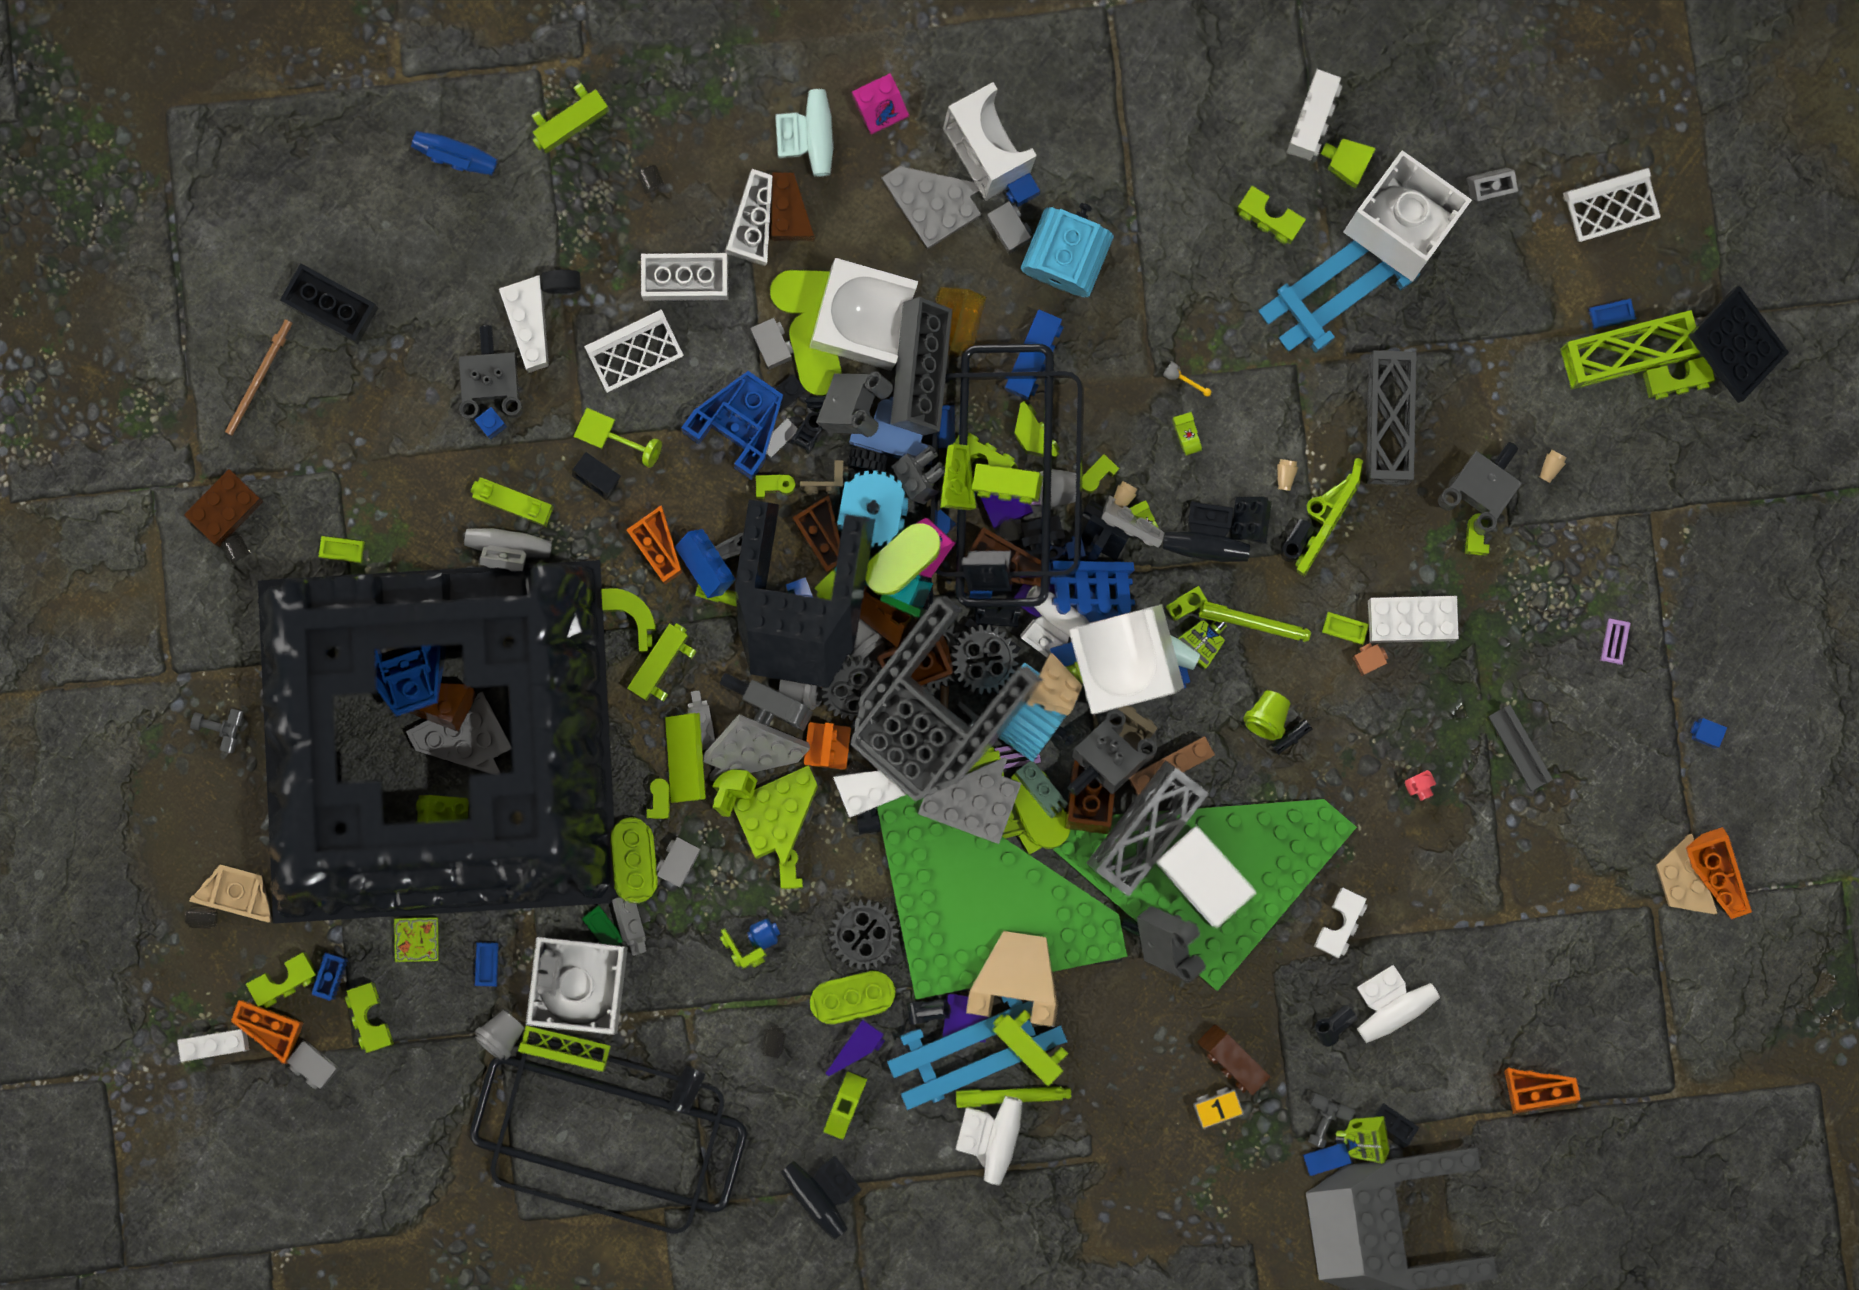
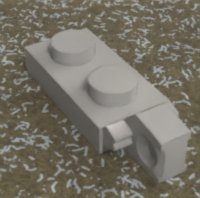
(702, 707)
(630, 925)

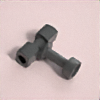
(226, 730)
(1329, 1111)

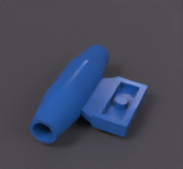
(454, 153)

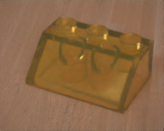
(966, 317)

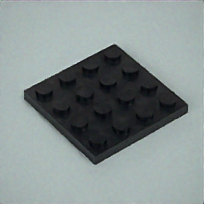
(1738, 344)

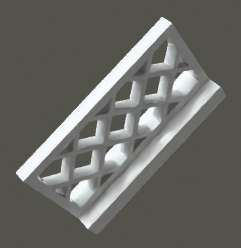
(1605, 187)
(625, 334)

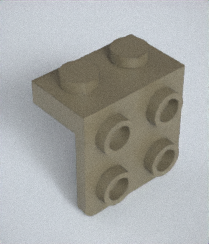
(841, 475)
(1135, 726)

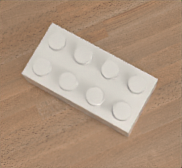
(684, 276)
(1413, 619)

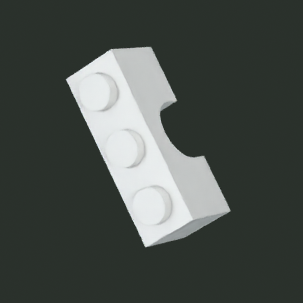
(1350, 906)
(213, 1045)

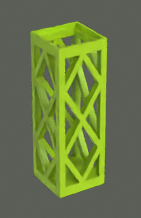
(1573, 362)

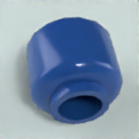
(763, 934)

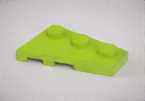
(958, 479)

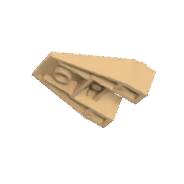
(1017, 970)

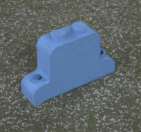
(890, 438)

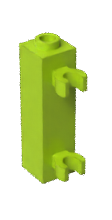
(570, 121)
(512, 501)
(659, 661)
(1027, 1049)

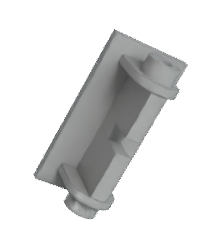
(550, 981)

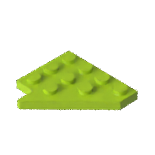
(777, 813)

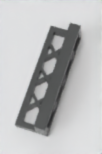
(1520, 748)

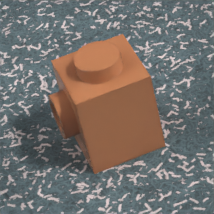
(1370, 658)

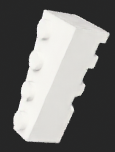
(1314, 115)
(751, 226)
(526, 314)
(866, 791)

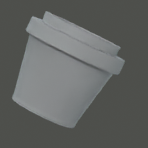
(1062, 488)
(868, 642)
(803, 693)
(499, 1035)

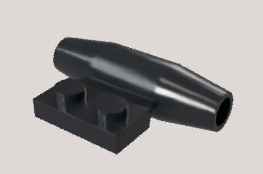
(1208, 537)
(821, 1194)

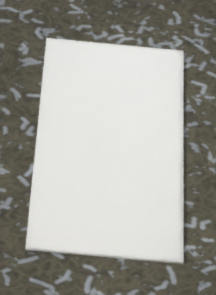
(781, 436)

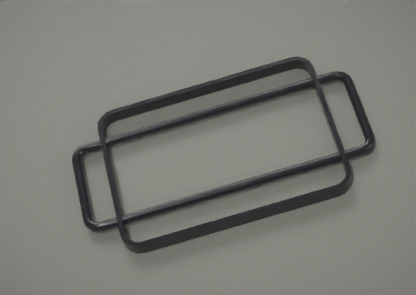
(1048, 375)
(499, 1148)

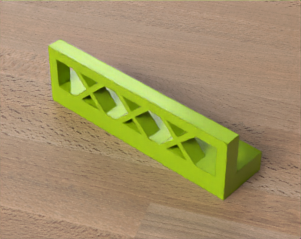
(561, 1056)

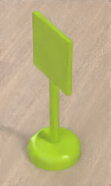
(596, 427)

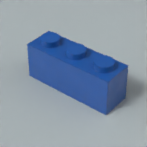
(705, 563)

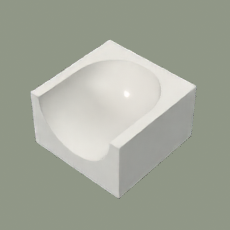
(983, 144)
(1407, 215)
(862, 314)
(1126, 659)
(1205, 877)
(588, 987)

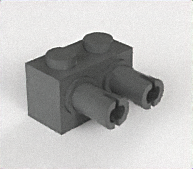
(915, 478)

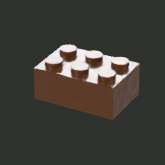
(223, 508)
(1091, 808)

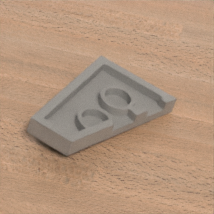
(1124, 519)

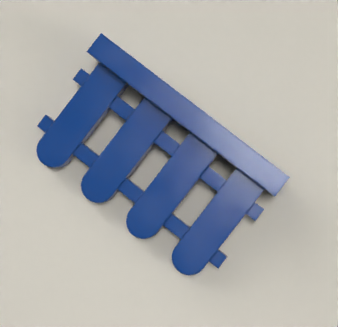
(1100, 572)

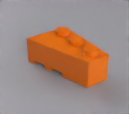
(656, 544)
(270, 1029)
(1539, 1091)

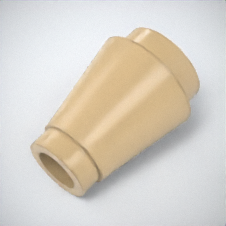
(1552, 465)
(1286, 474)
(1124, 494)

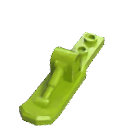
(1334, 504)

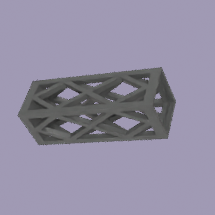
(1398, 359)
(1136, 819)

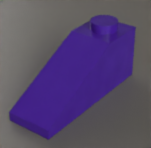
(860, 1044)

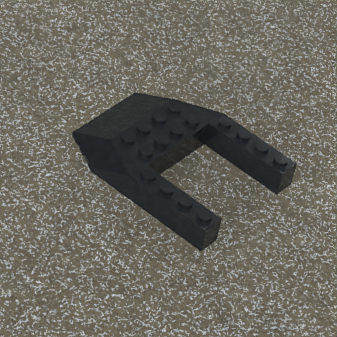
(792, 633)

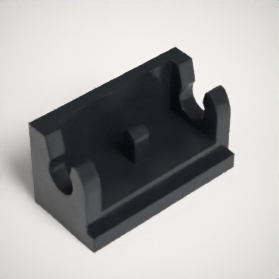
(596, 475)
(1398, 1128)

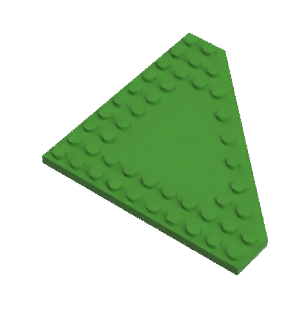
(1269, 845)
(964, 891)

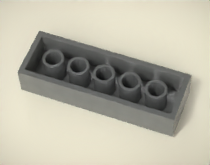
(921, 366)

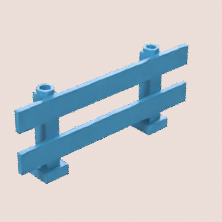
(1311, 324)
(921, 1055)

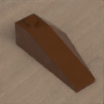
(1021, 560)

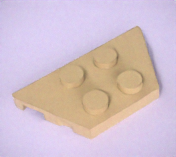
(1058, 689)
(1681, 883)
(235, 893)

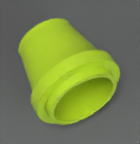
(1268, 716)

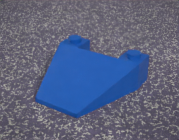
(743, 414)
(410, 679)

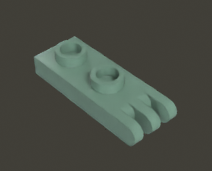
(1041, 788)

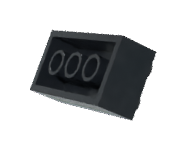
(329, 304)

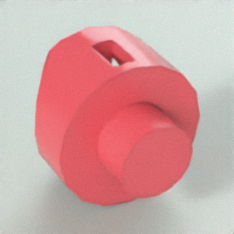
(1421, 785)

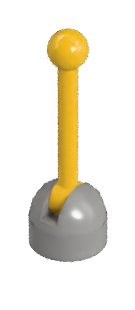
(1173, 372)

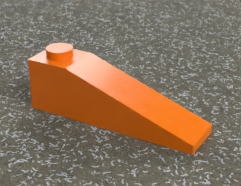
(1717, 868)

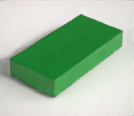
(913, 610)
(603, 927)

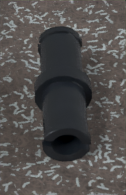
(1291, 736)

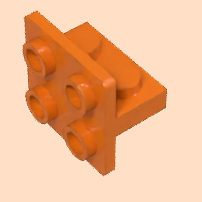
(827, 745)

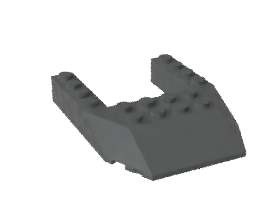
(914, 734)
(1361, 1232)

